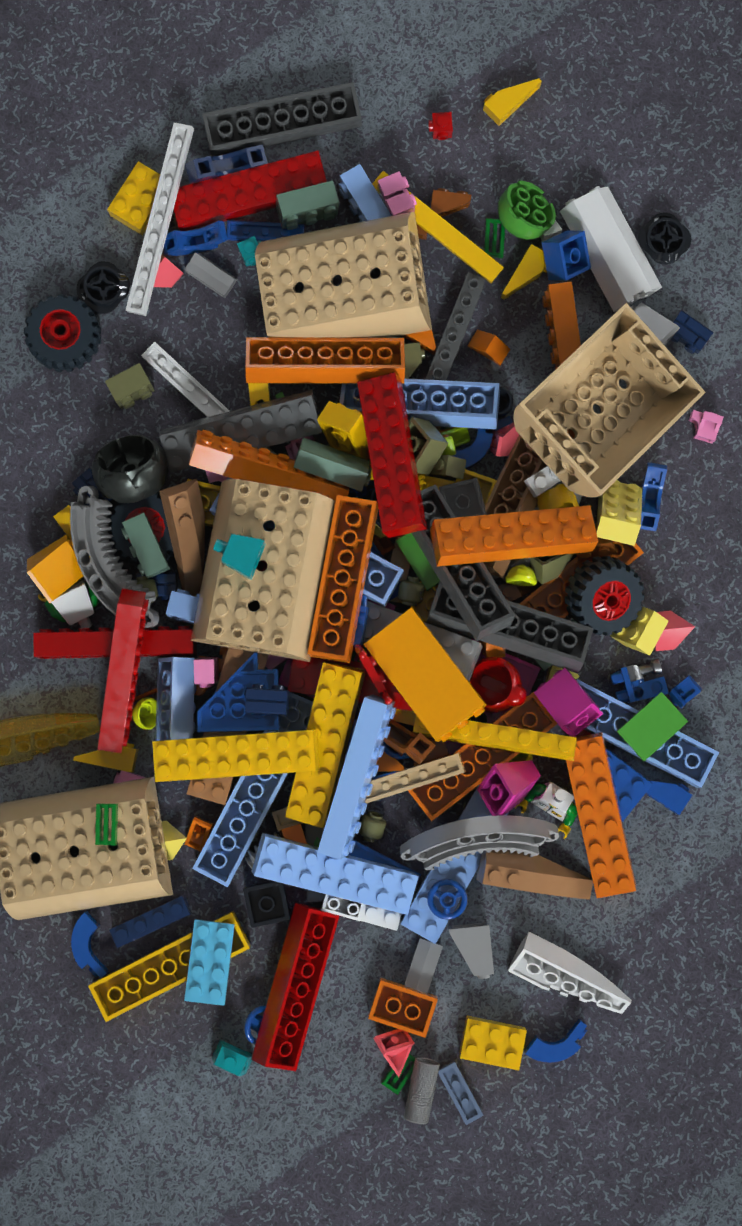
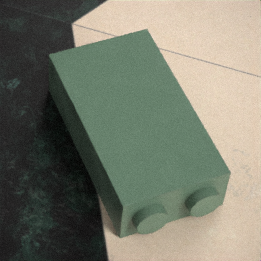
(333, 464)

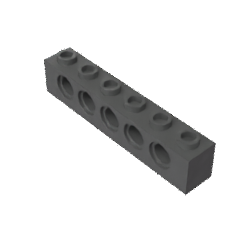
(456, 328)

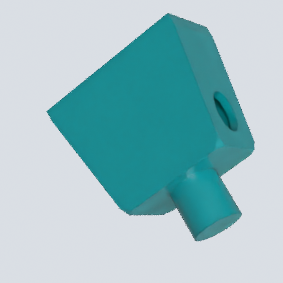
(241, 553)
(231, 1058)

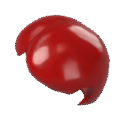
(498, 684)

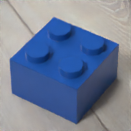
(566, 255)

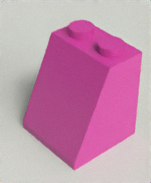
(568, 702)
(507, 785)

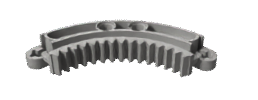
(91, 539)
(479, 834)

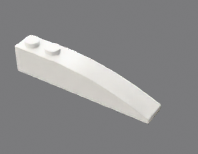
(556, 968)

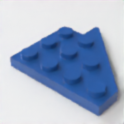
(227, 706)
(628, 784)

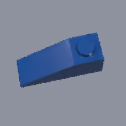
(670, 795)

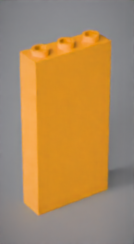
(425, 675)

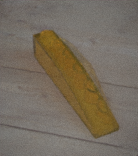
(39, 733)

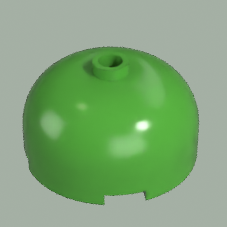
(524, 210)

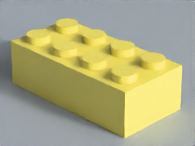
(620, 513)

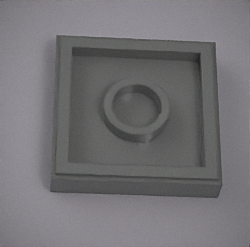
(464, 498)

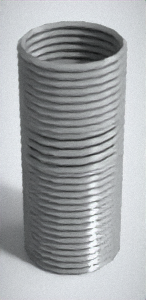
(422, 1084)

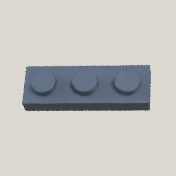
(460, 1093)

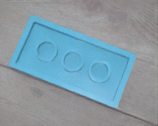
(209, 962)

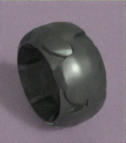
(134, 481)

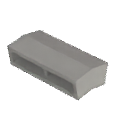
(210, 274)
(423, 965)

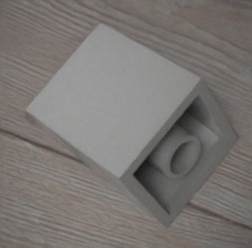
(658, 324)
(475, 946)

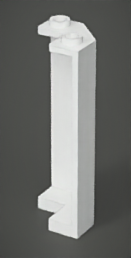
(612, 248)

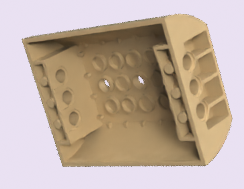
(360, 305)
(629, 419)
(285, 589)
(97, 874)

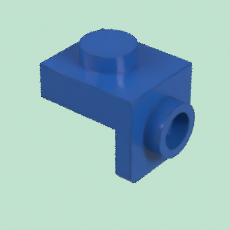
(684, 691)

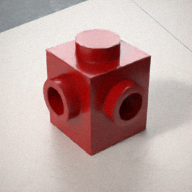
(441, 125)

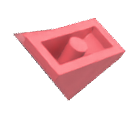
(167, 274)
(503, 440)
(674, 632)
(395, 1048)

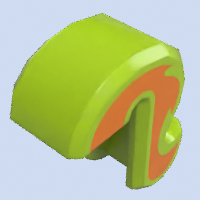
(455, 437)

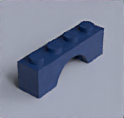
(216, 166)
(150, 921)

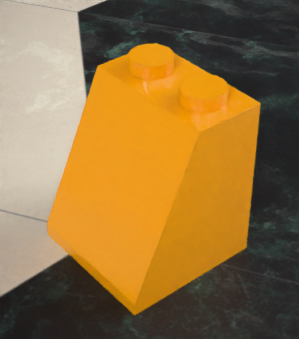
(54, 568)

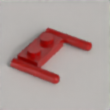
(377, 679)

